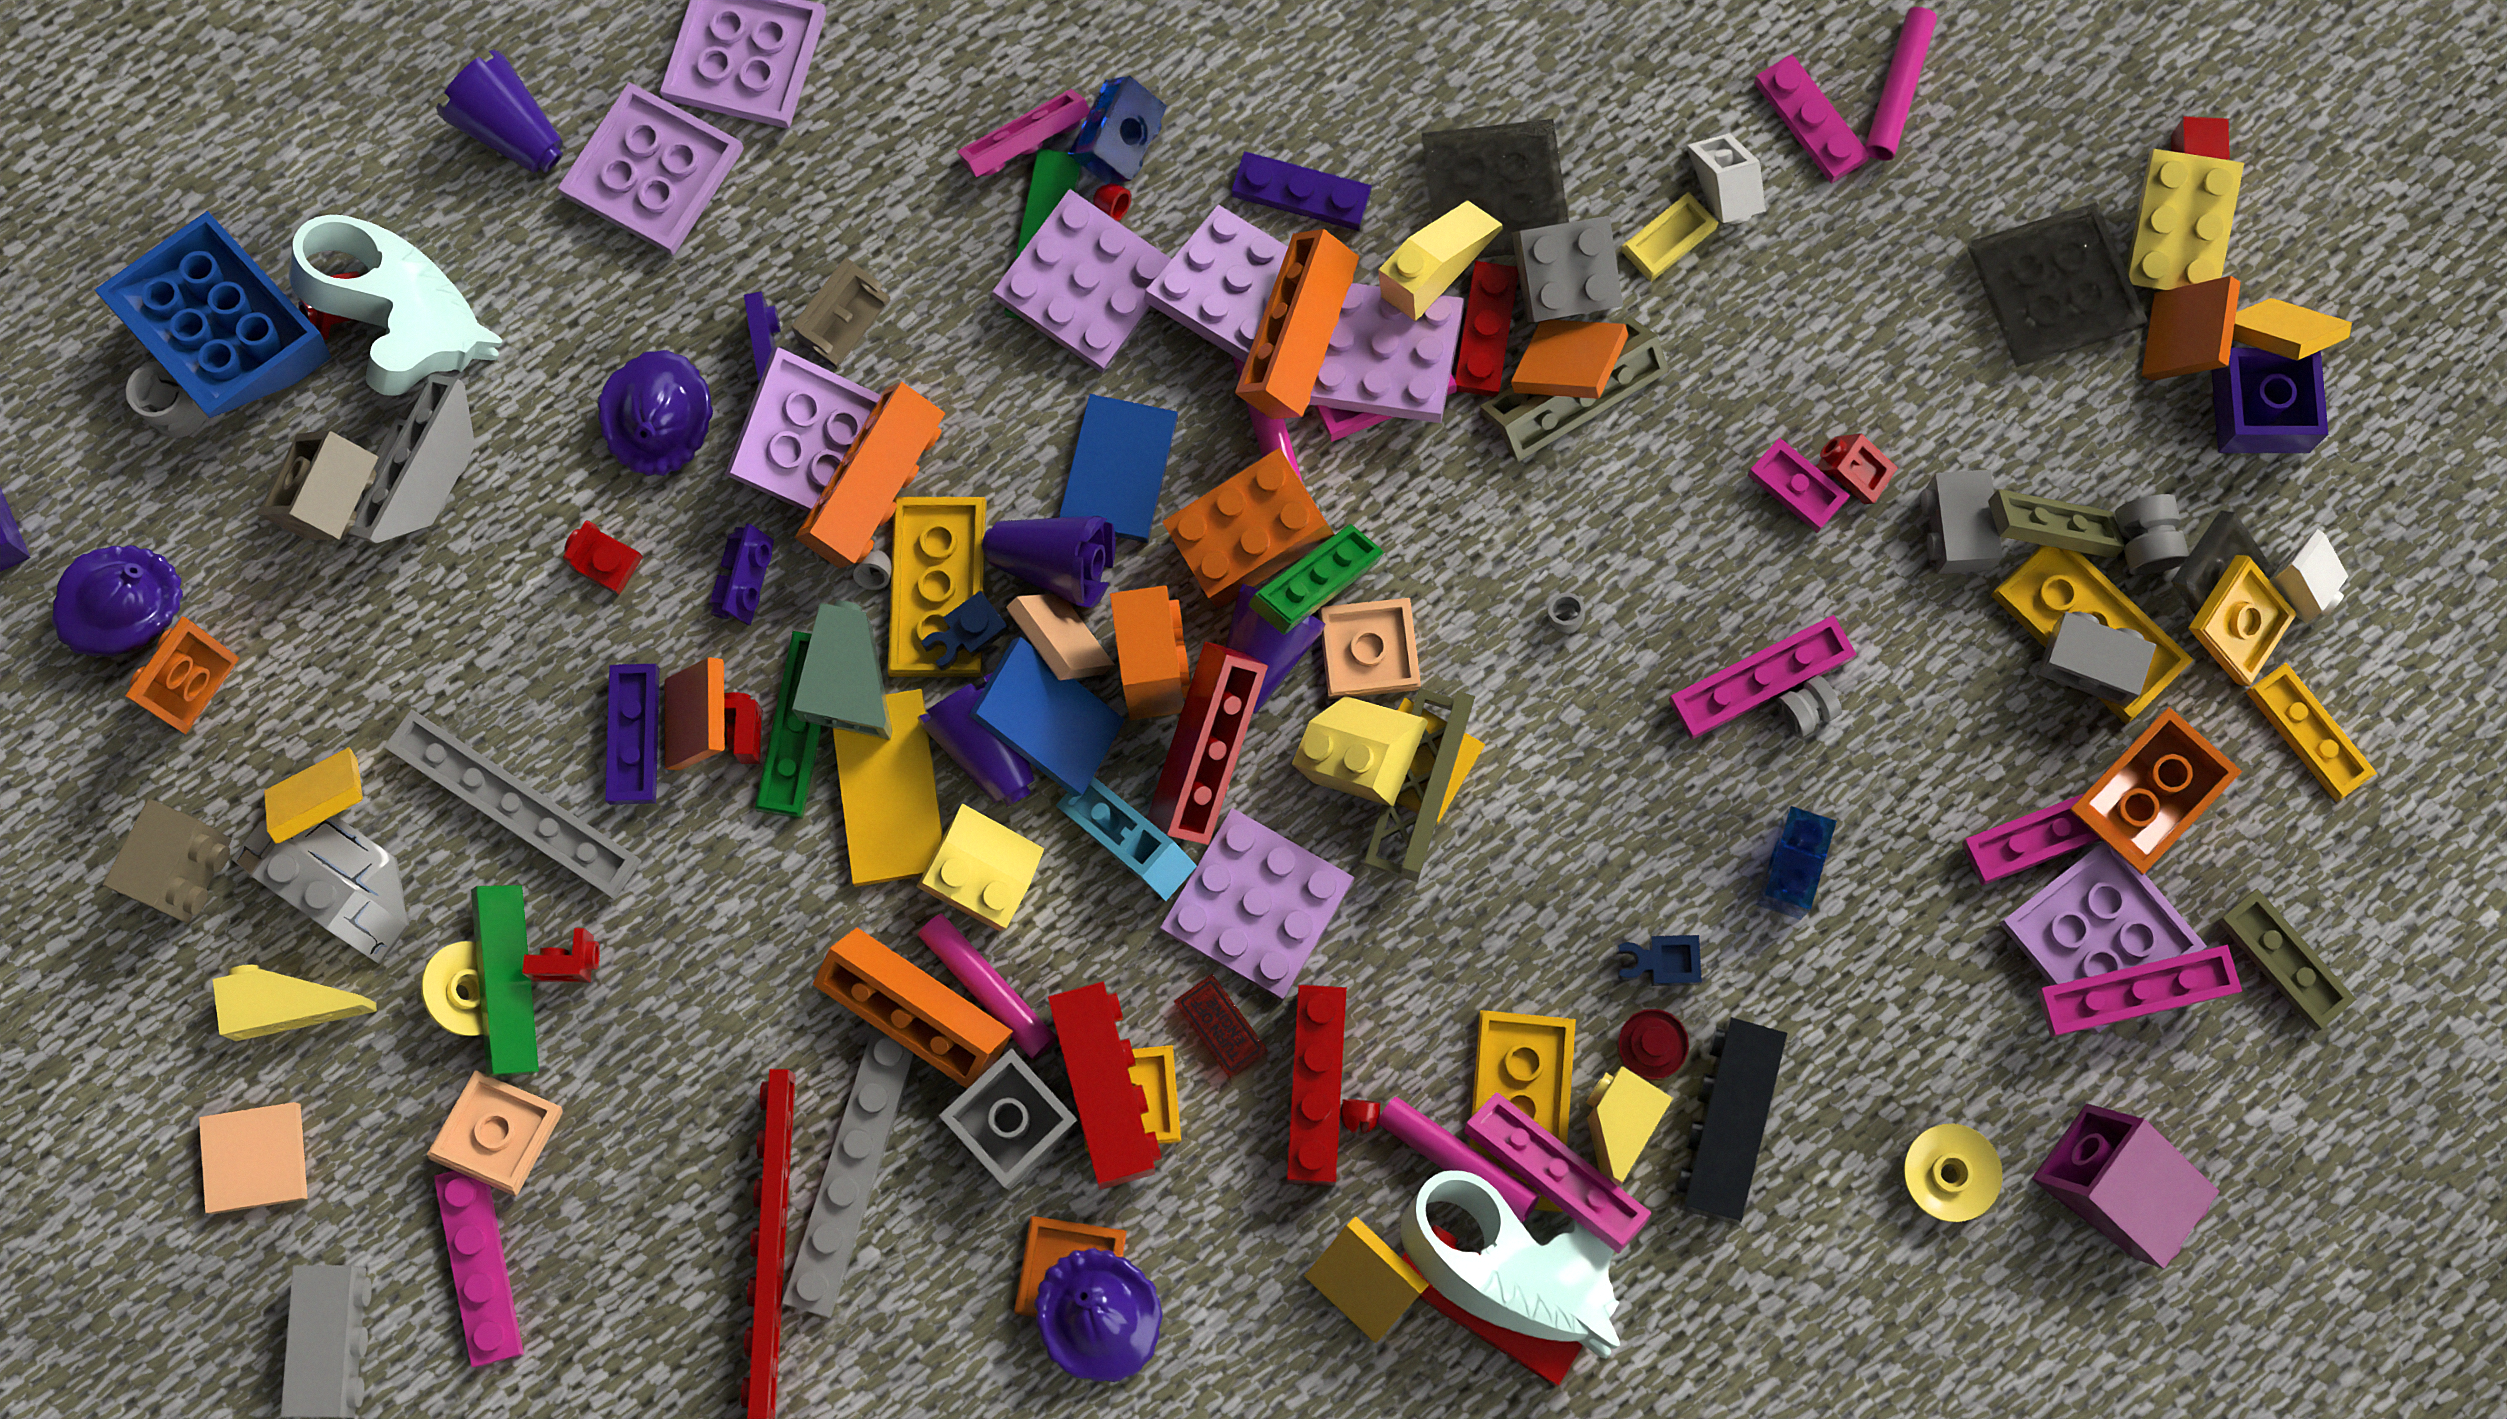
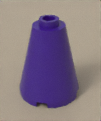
(501, 113)
(1055, 554)
(1264, 642)
(979, 753)

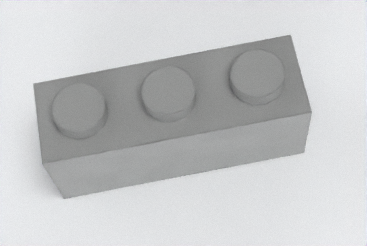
(325, 1341)

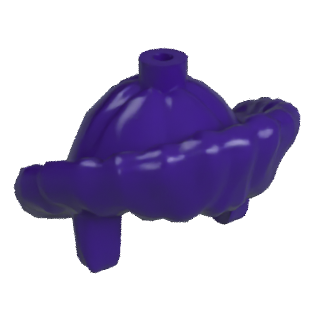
(655, 412)
(115, 600)
(1098, 1315)

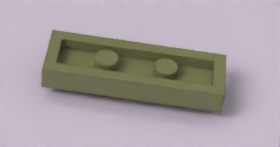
(2056, 523)
(2286, 960)

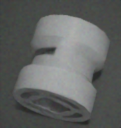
(1809, 706)

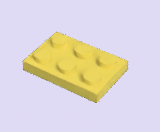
(2183, 220)

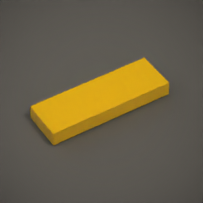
(2311, 732)

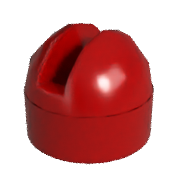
(1112, 200)
(1360, 1111)

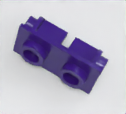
(748, 555)

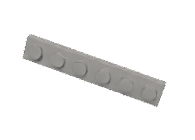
(513, 804)
(850, 1175)

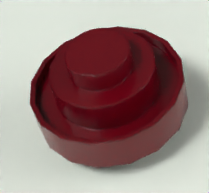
(1653, 1044)

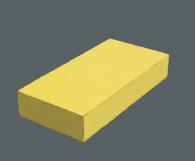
(1669, 236)

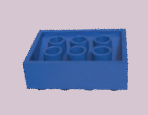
(214, 318)

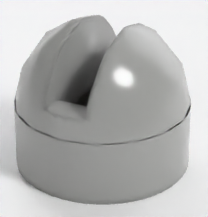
(864, 574)
(1562, 607)

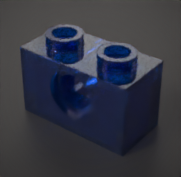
(1099, 145)
(1796, 862)

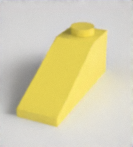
(1435, 258)
(265, 1003)

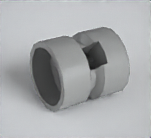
(162, 401)
(2152, 534)

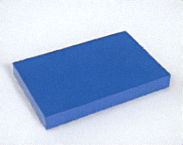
(1120, 465)
(1046, 719)

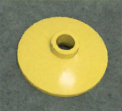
(444, 971)
(1976, 1168)

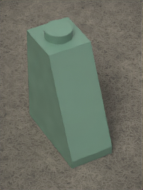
(842, 674)

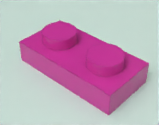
(1798, 485)

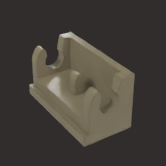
(840, 313)

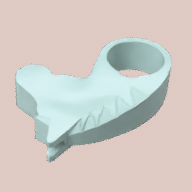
(404, 292)
(1517, 1284)

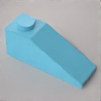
(1129, 838)

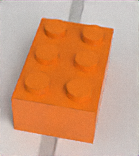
(1248, 528)
(1150, 651)

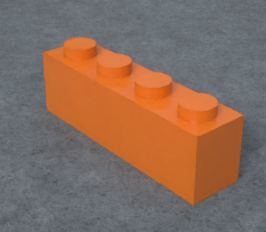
(1297, 324)
(871, 476)
(912, 1007)

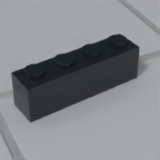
(1731, 1121)

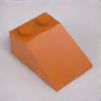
(181, 675)
(2155, 790)

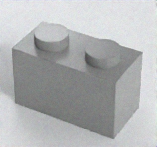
(1961, 522)
(2097, 658)

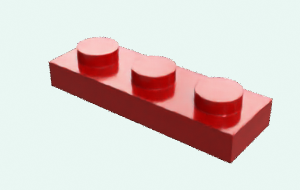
(1486, 328)

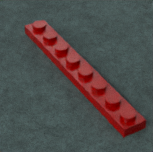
(769, 1245)

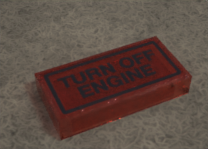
(1220, 1026)

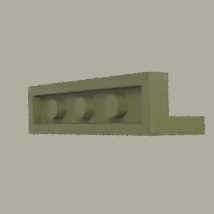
(1547, 417)
(1435, 792)

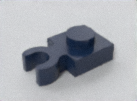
(971, 626)
(1670, 960)

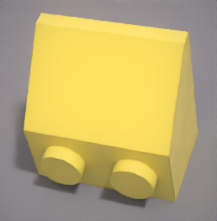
(1360, 749)
(981, 868)
(1623, 1120)

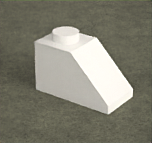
(1728, 178)
(2311, 578)

